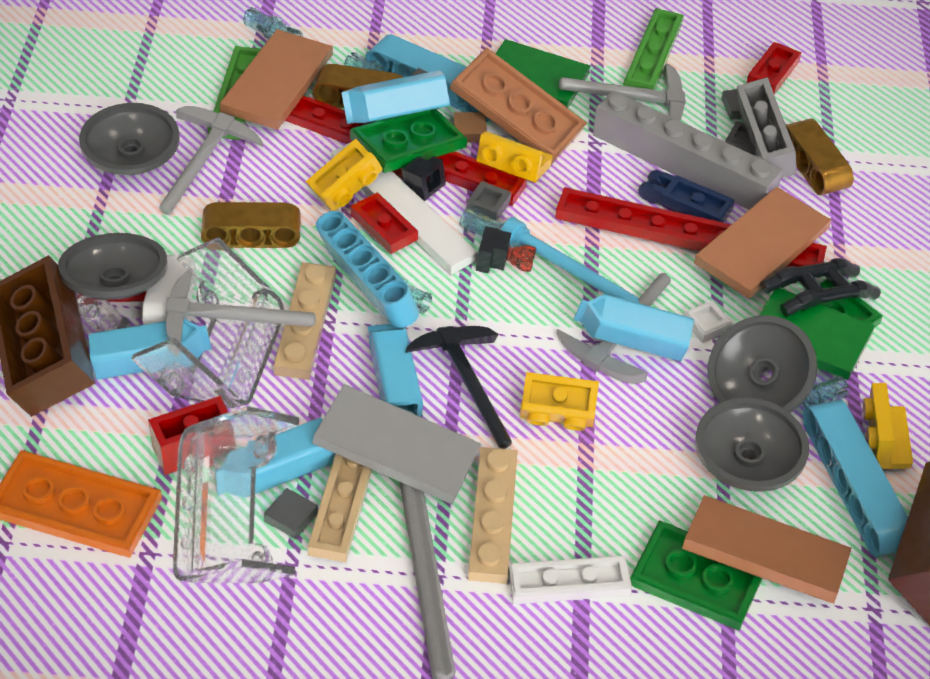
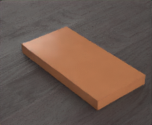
(276, 79)
(517, 104)
(762, 242)
(767, 549)

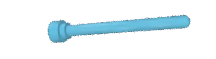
(521, 236)

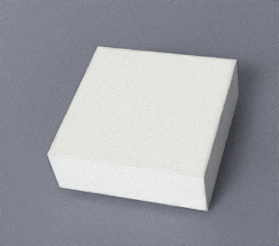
(708, 321)

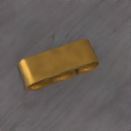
(340, 78)
(819, 158)
(252, 224)

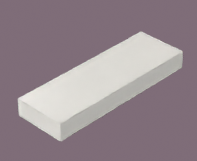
(569, 579)

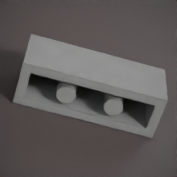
(766, 125)

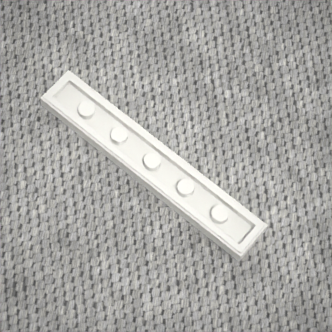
(433, 232)

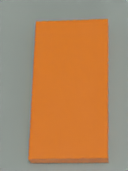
(76, 503)

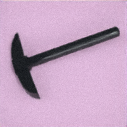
(450, 340)

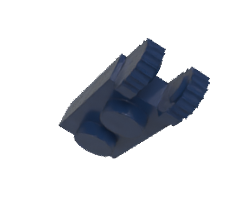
(685, 196)

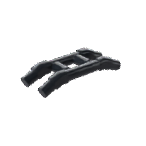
(815, 293)

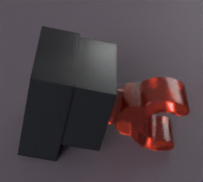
(423, 176)
(495, 252)

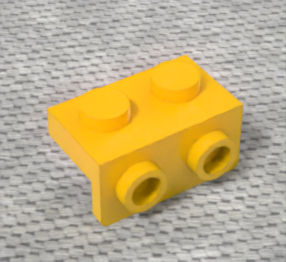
(512, 157)
(345, 175)
(559, 401)
(887, 429)

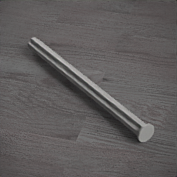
(428, 583)

